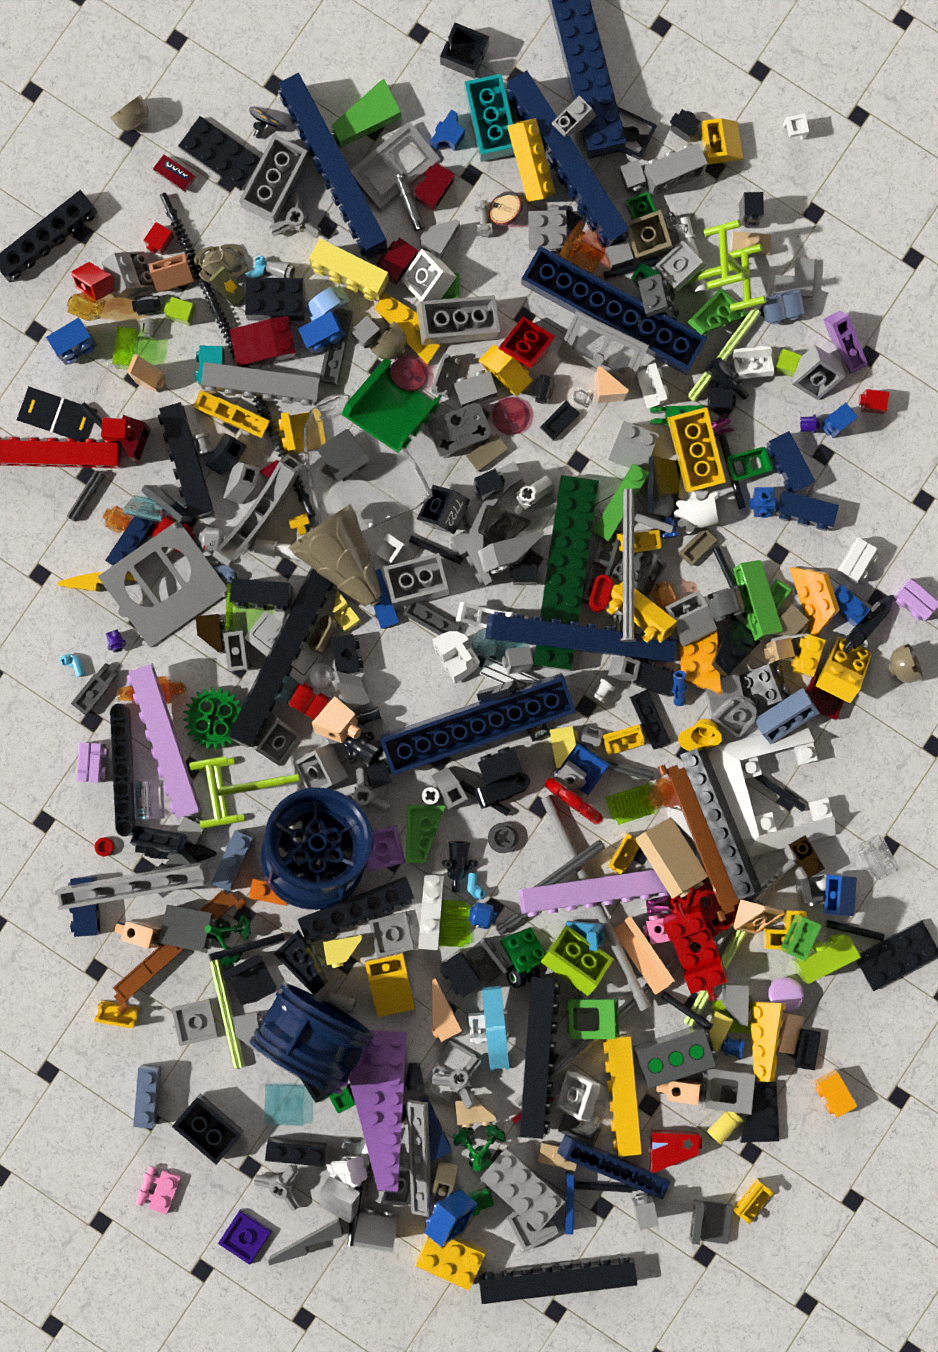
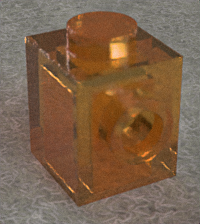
(661, 793)

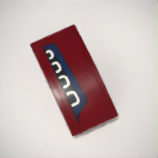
(174, 173)

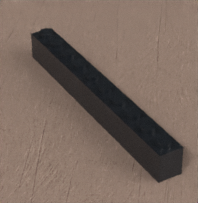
(279, 659)

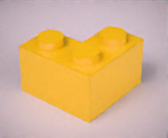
(506, 370)
(774, 937)

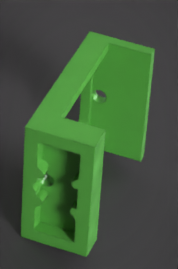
(803, 937)
(608, 1018)

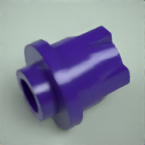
(809, 423)
(115, 641)

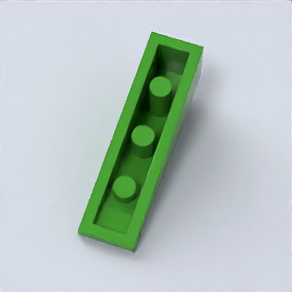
(614, 511)

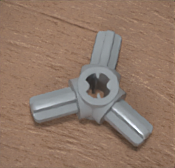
(295, 211)
(373, 800)
(460, 1074)
(281, 1185)

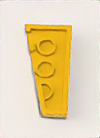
(394, 311)
(765, 1027)

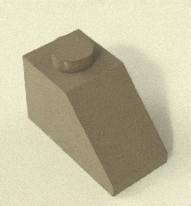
(792, 622)
(443, 1181)

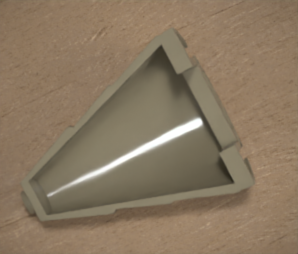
(341, 556)

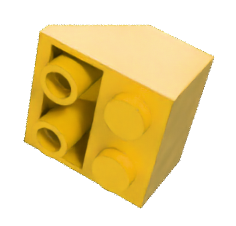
(721, 141)

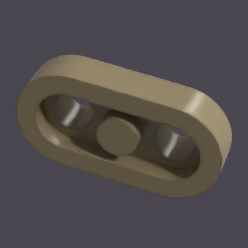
(322, 634)

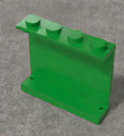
(389, 411)

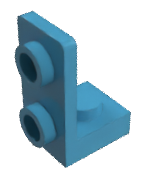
(591, 931)

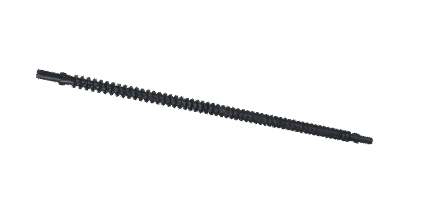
(260, 404)

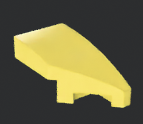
(344, 614)
(719, 1030)

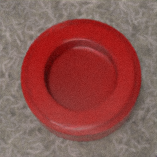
(104, 846)

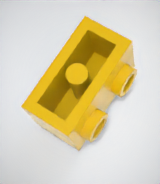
(808, 655)

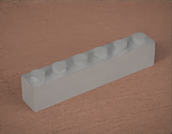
(259, 383)

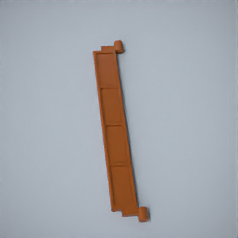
(703, 839)
(165, 954)

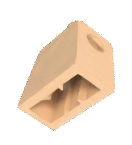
(336, 722)
(139, 933)
(689, 1092)

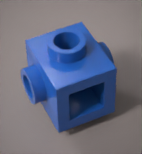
(763, 502)

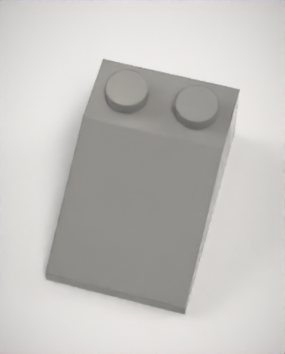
(501, 554)
(376, 1229)

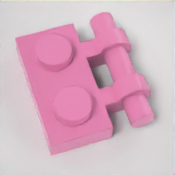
(164, 1191)

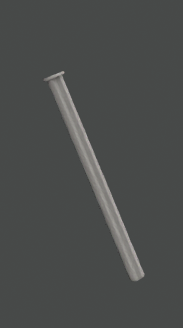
(628, 566)

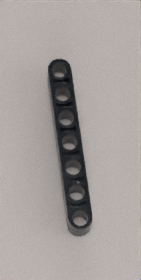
(117, 761)

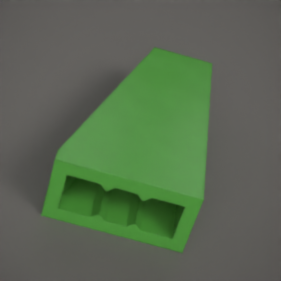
(367, 115)

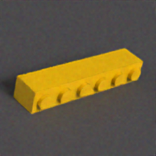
(623, 1096)

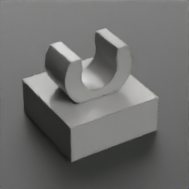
(592, 736)

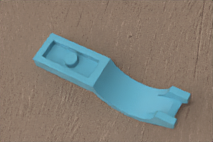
(495, 1027)

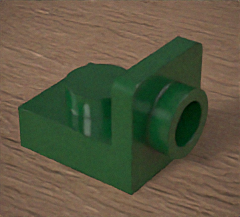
(642, 273)

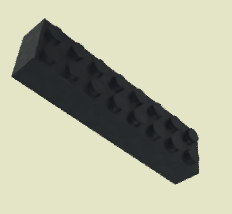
(539, 1057)

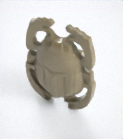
(215, 259)

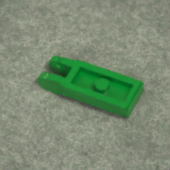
(671, 411)

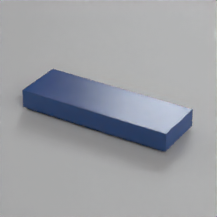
(384, 609)
(569, 1203)

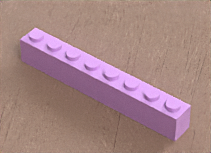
(164, 740)
(590, 892)

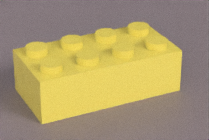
(349, 270)

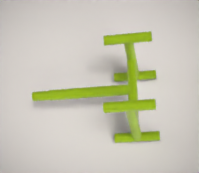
(729, 264)
(219, 792)

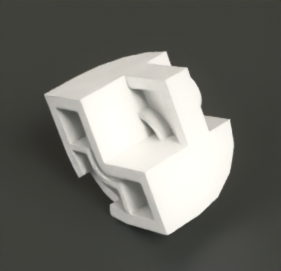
(456, 655)

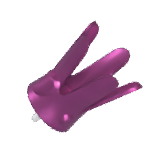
(719, 424)
(652, 908)

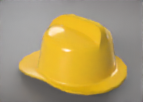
(703, 733)

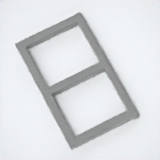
(436, 1065)

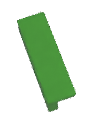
(757, 599)

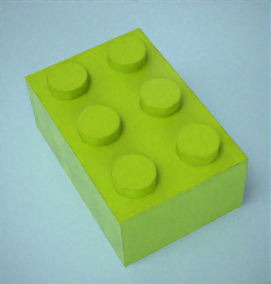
(826, 957)
(575, 962)

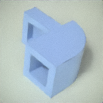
(327, 301)

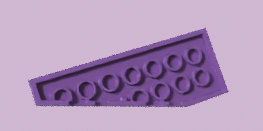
(378, 1096)

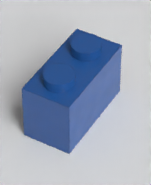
(322, 332)
(838, 420)
(850, 606)
(840, 895)

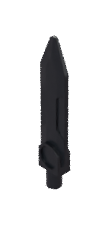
(868, 623)
(198, 851)

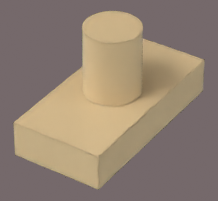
(743, 240)
(549, 1155)

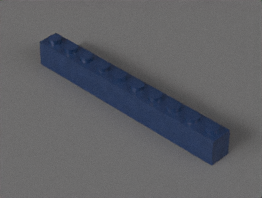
(576, 637)

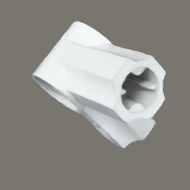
(530, 495)

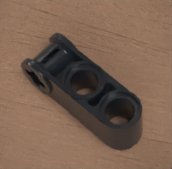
(501, 790)

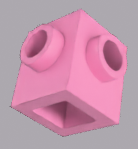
(655, 929)

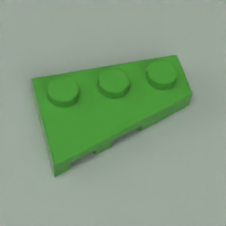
(716, 313)
(421, 830)

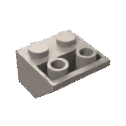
(129, 273)
(692, 618)

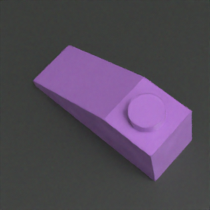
(845, 340)

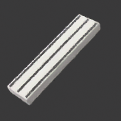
(495, 671)

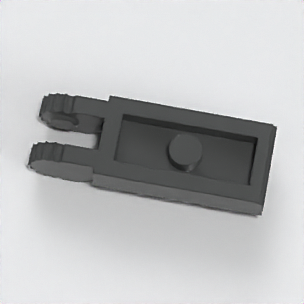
(94, 690)

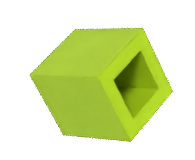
(179, 311)
(787, 362)

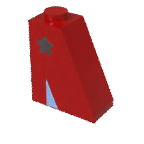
(672, 1147)

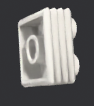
(578, 1096)

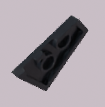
(734, 648)
(301, 962)

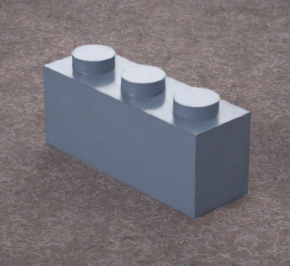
(786, 716)
(232, 860)
(147, 1096)

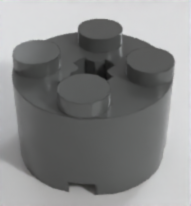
(725, 602)

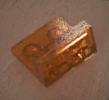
(580, 252)

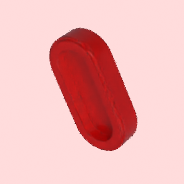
(600, 593)

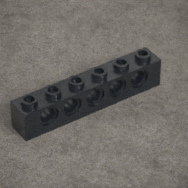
(47, 225)
(308, 922)

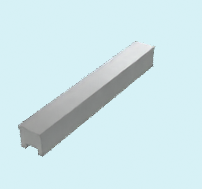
(133, 885)

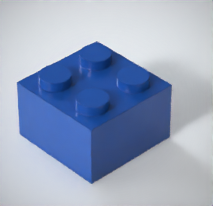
(72, 341)
(450, 1217)

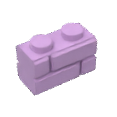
(916, 599)
(91, 762)

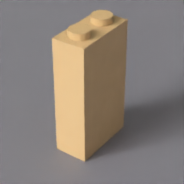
(672, 858)

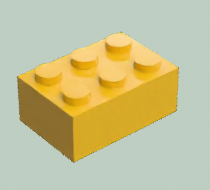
(453, 1262)

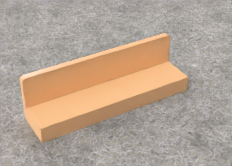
(643, 955)

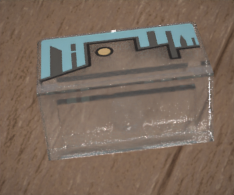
(149, 799)

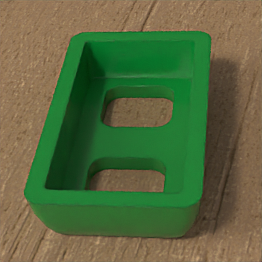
(744, 458)

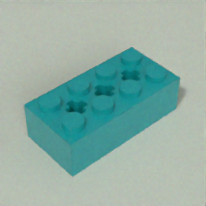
(497, 107)

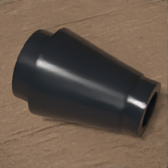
(414, 1077)

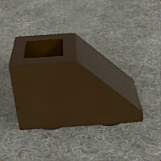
(210, 630)
(806, 857)

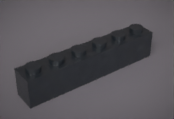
(186, 460)

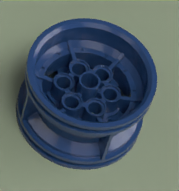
(315, 889)
(311, 1038)

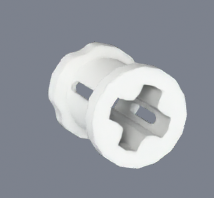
(602, 691)
(436, 796)

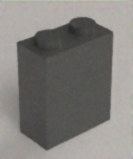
(186, 929)

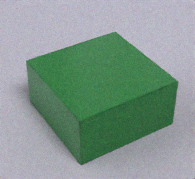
(640, 205)

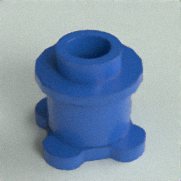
(664, 535)
(733, 1047)

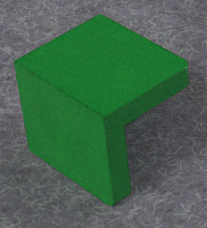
(343, 1101)
(482, 1198)

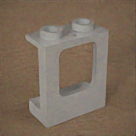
(744, 1094)

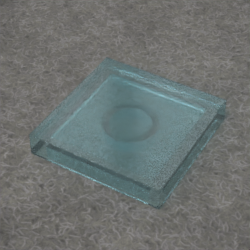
(144, 508)
(284, 1105)

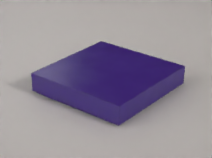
(244, 1237)

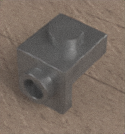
(804, 891)

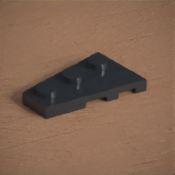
(763, 1121)

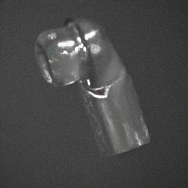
(673, 224)

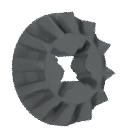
(503, 847)

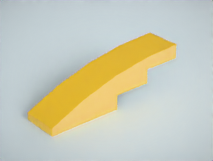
(231, 414)
(88, 582)

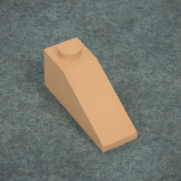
(146, 374)
(443, 1018)

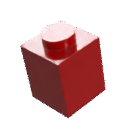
(158, 239)
(874, 401)
(115, 429)

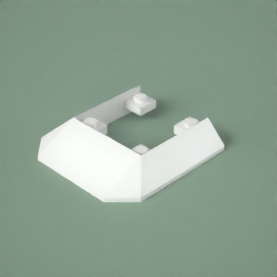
(739, 761)

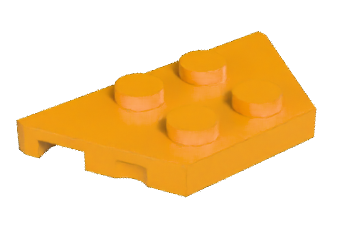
(815, 597)
(697, 660)

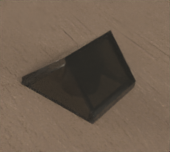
(501, 523)

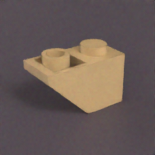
(779, 650)
(477, 1114)

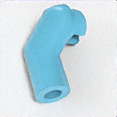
(259, 268)
(74, 662)
(473, 888)

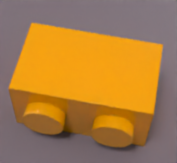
(835, 1094)

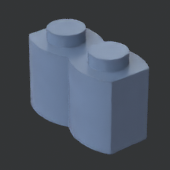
(783, 306)

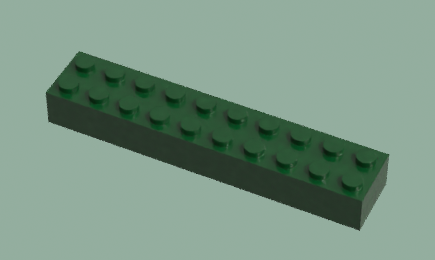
(567, 563)

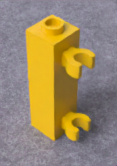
(647, 615)

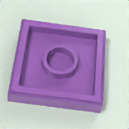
(385, 849)

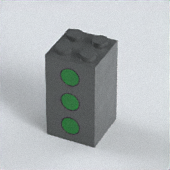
(675, 1056)

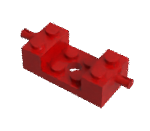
(702, 967)

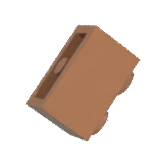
(171, 272)

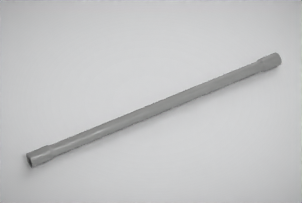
(638, 993)

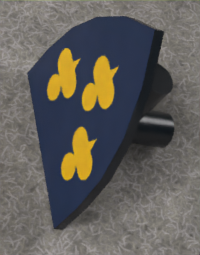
(264, 119)

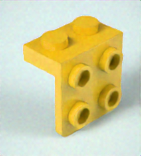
(293, 428)

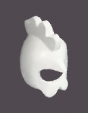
(697, 513)

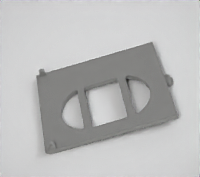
(166, 616)

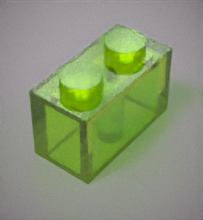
(125, 347)

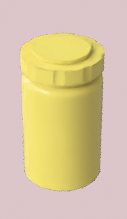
(725, 1126)

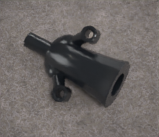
(725, 377)
(363, 748)
(457, 861)

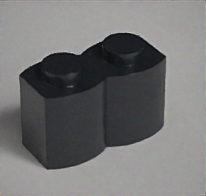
(523, 574)

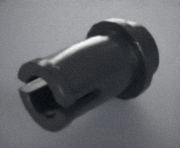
(368, 716)

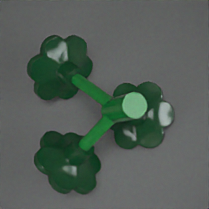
(224, 930)
(480, 1156)

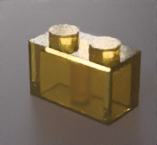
(85, 307)

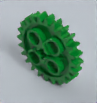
(197, 714)

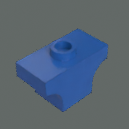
(448, 133)

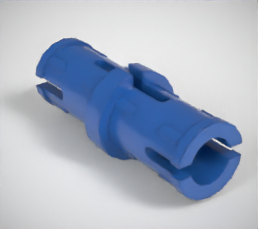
(679, 688)

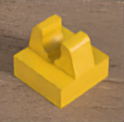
(299, 522)

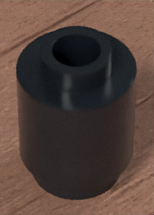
(146, 304)
(543, 389)

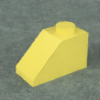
(562, 743)
(340, 949)

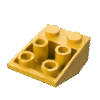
(844, 671)
(390, 984)

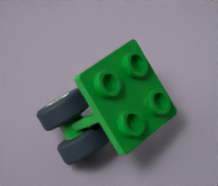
(525, 954)

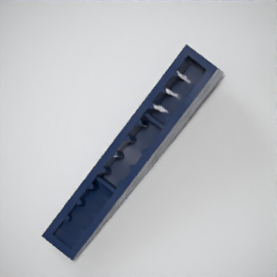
(612, 1166)

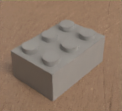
(674, 169)
(416, 580)

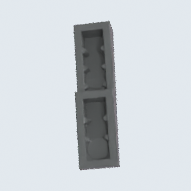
(601, 564)
(300, 1248)

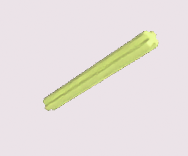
(726, 351)
(726, 957)
(227, 1014)

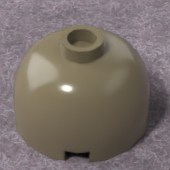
(132, 115)
(390, 343)
(905, 664)

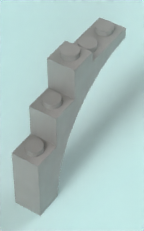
(261, 511)
(470, 540)

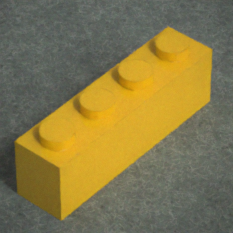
(531, 159)

